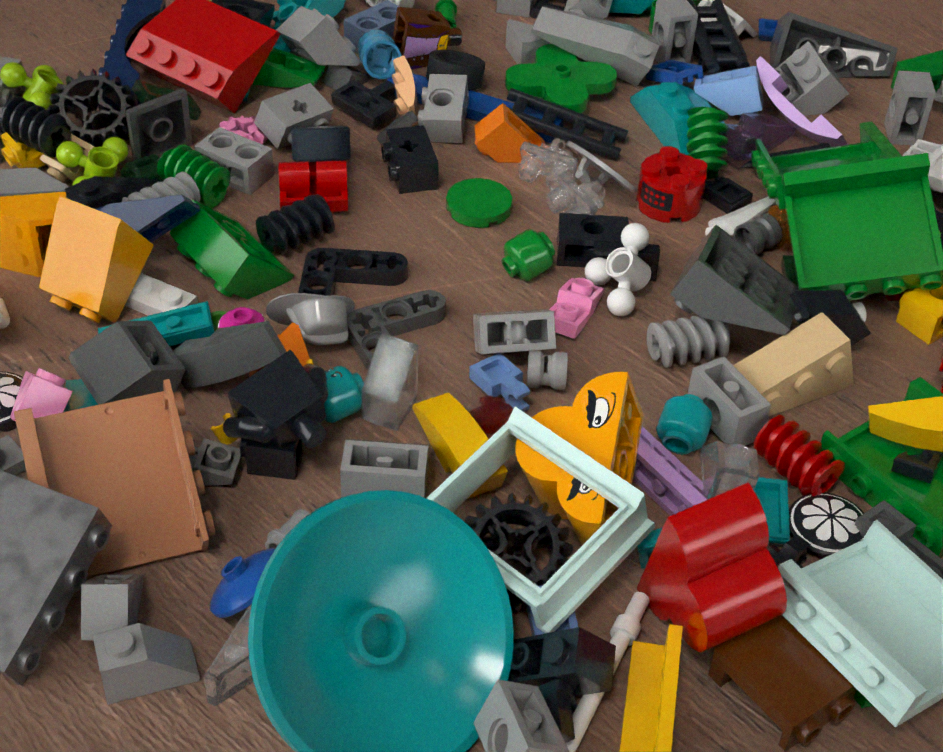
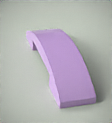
(819, 130)

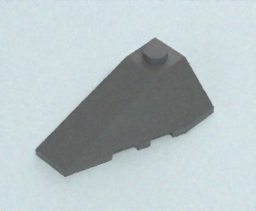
(844, 51)

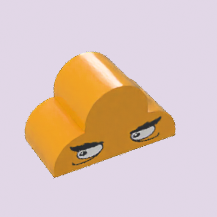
(604, 426)

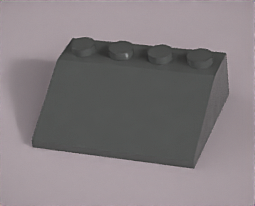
(734, 286)

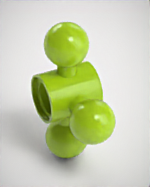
(39, 87)
(100, 160)

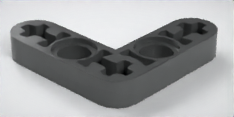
(418, 309)

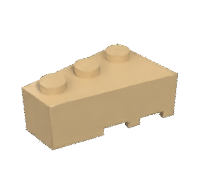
(801, 365)

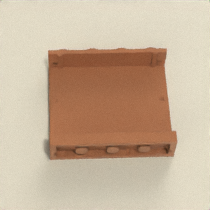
(129, 465)

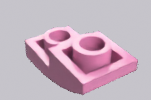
(575, 306)

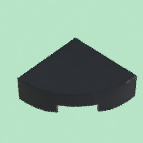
(918, 466)

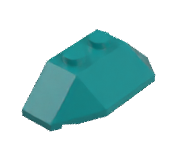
(665, 111)

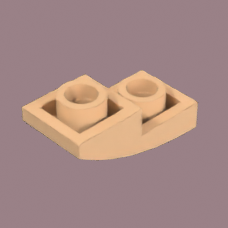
(405, 88)

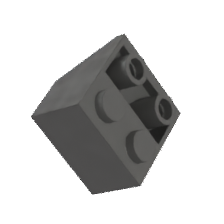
(126, 362)

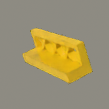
(651, 695)

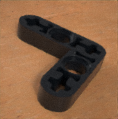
(389, 269)

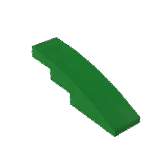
(287, 71)

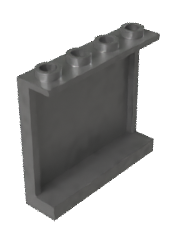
(43, 562)

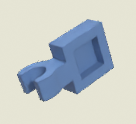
(500, 376)

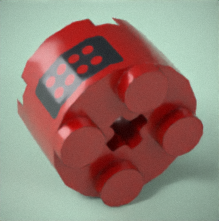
(671, 185)

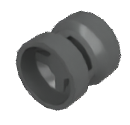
(759, 234)

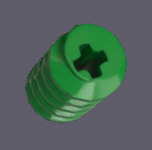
(706, 139)
(208, 175)

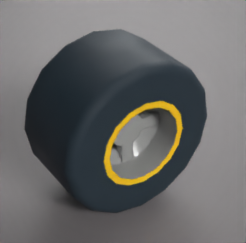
(321, 143)

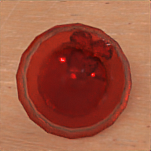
(492, 414)

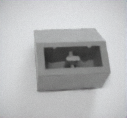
(317, 38)
(810, 81)
(384, 466)

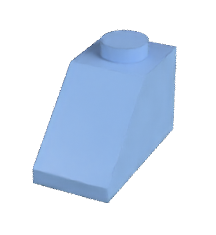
(732, 90)

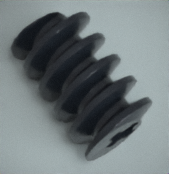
(34, 125)
(294, 223)

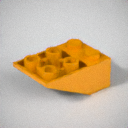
(26, 231)

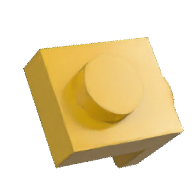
(20, 154)

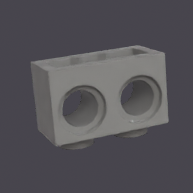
(246, 160)

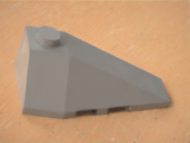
(599, 40)

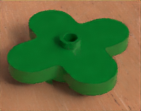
(561, 78)

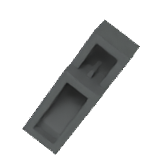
(228, 353)

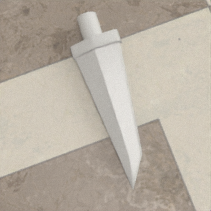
(745, 214)

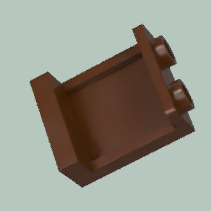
(785, 679)

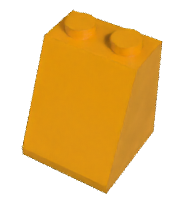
(92, 261)

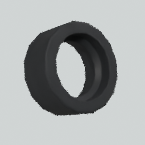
(457, 63)

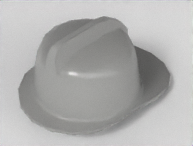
(319, 317)

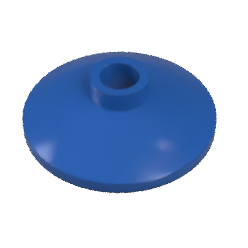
(238, 583)

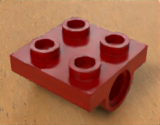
(314, 178)

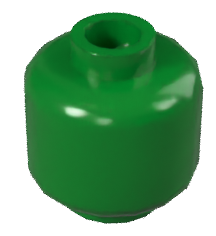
(528, 255)

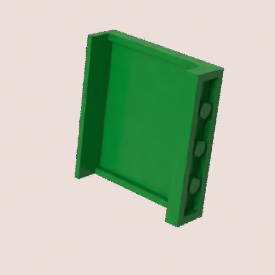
(770, 169)
(864, 227)
(869, 474)

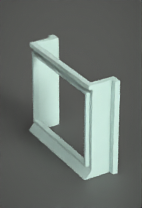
(596, 557)

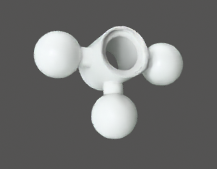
(625, 268)

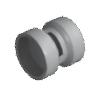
(555, 370)

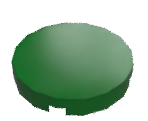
(479, 202)

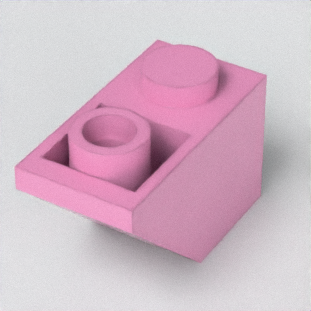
(41, 393)

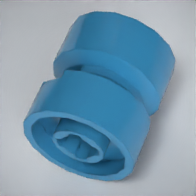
(377, 53)

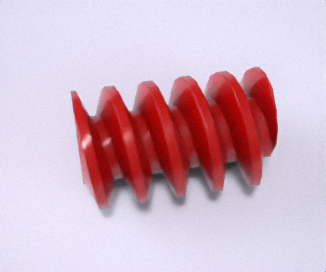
(797, 457)

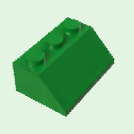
(229, 254)

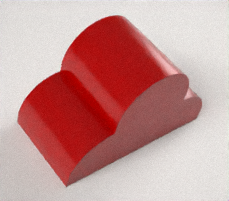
(715, 570)

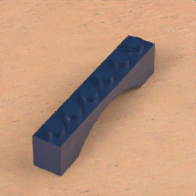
(134, 16)

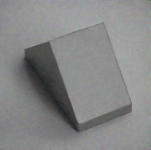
(521, 42)

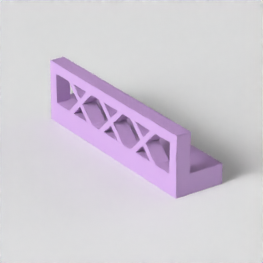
(665, 476)

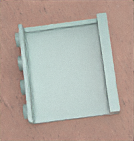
(875, 620)

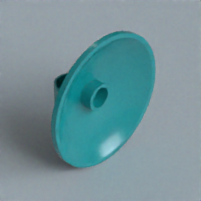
(379, 628)

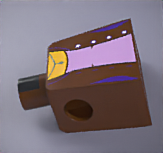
(421, 32)

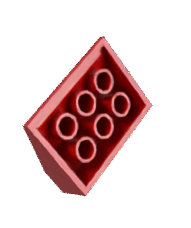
(204, 50)

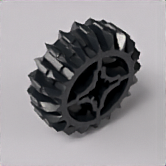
(74, 100)
(538, 528)

